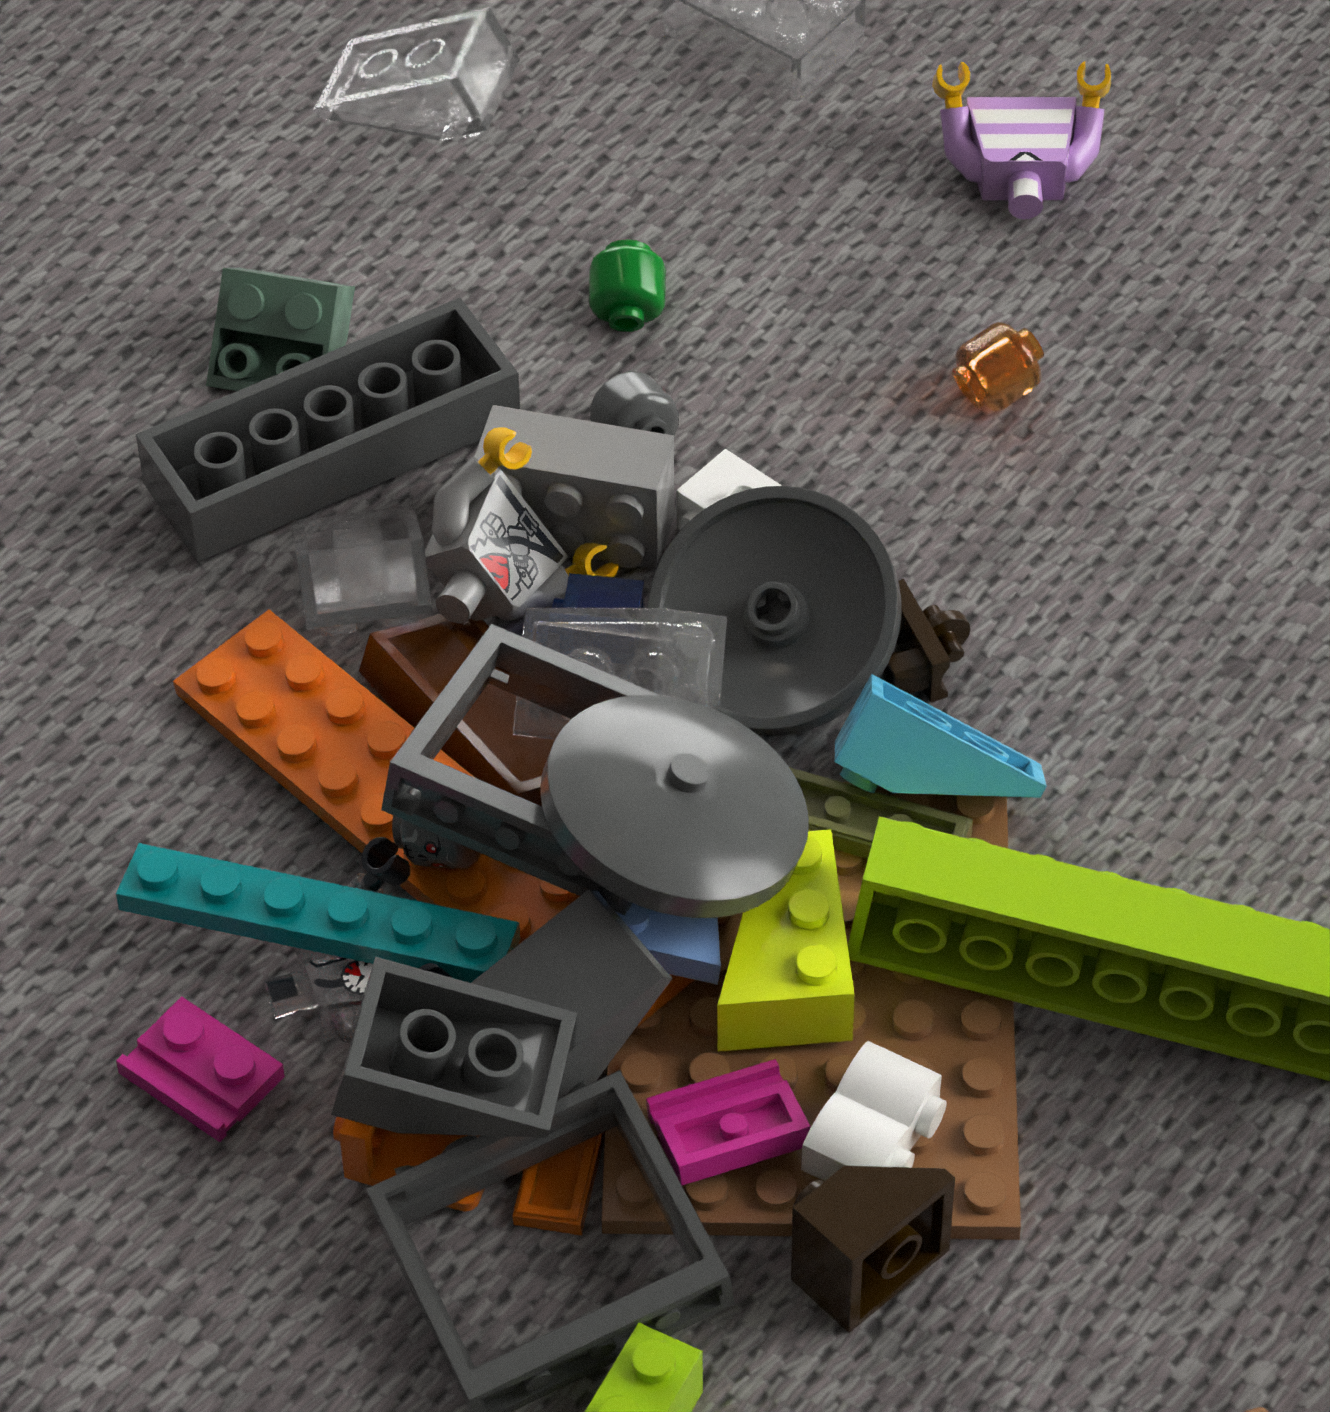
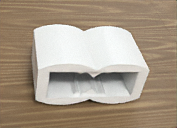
(874, 1114)

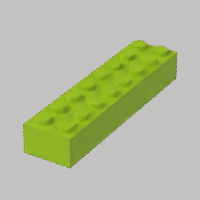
(1096, 946)

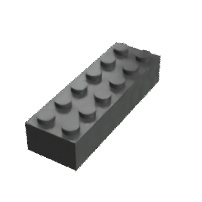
(326, 429)

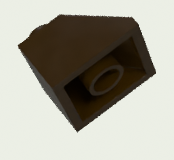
(868, 1236)

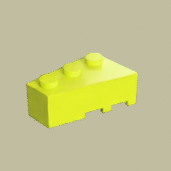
(791, 963)

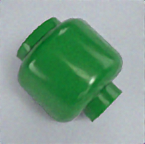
(628, 284)

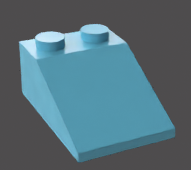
(921, 750)

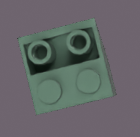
(274, 325)

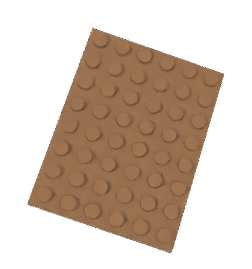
(931, 1023)

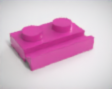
(200, 1068)
(728, 1122)

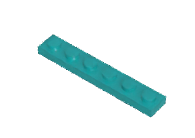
(311, 913)

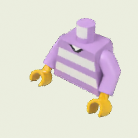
(1021, 145)

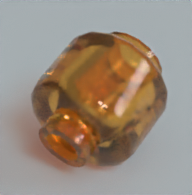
(998, 366)

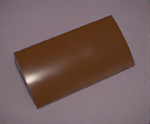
(410, 672)

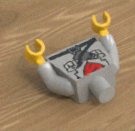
(493, 545)

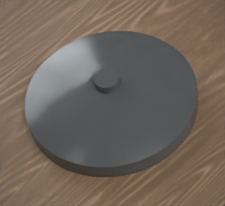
(802, 598)
(674, 806)

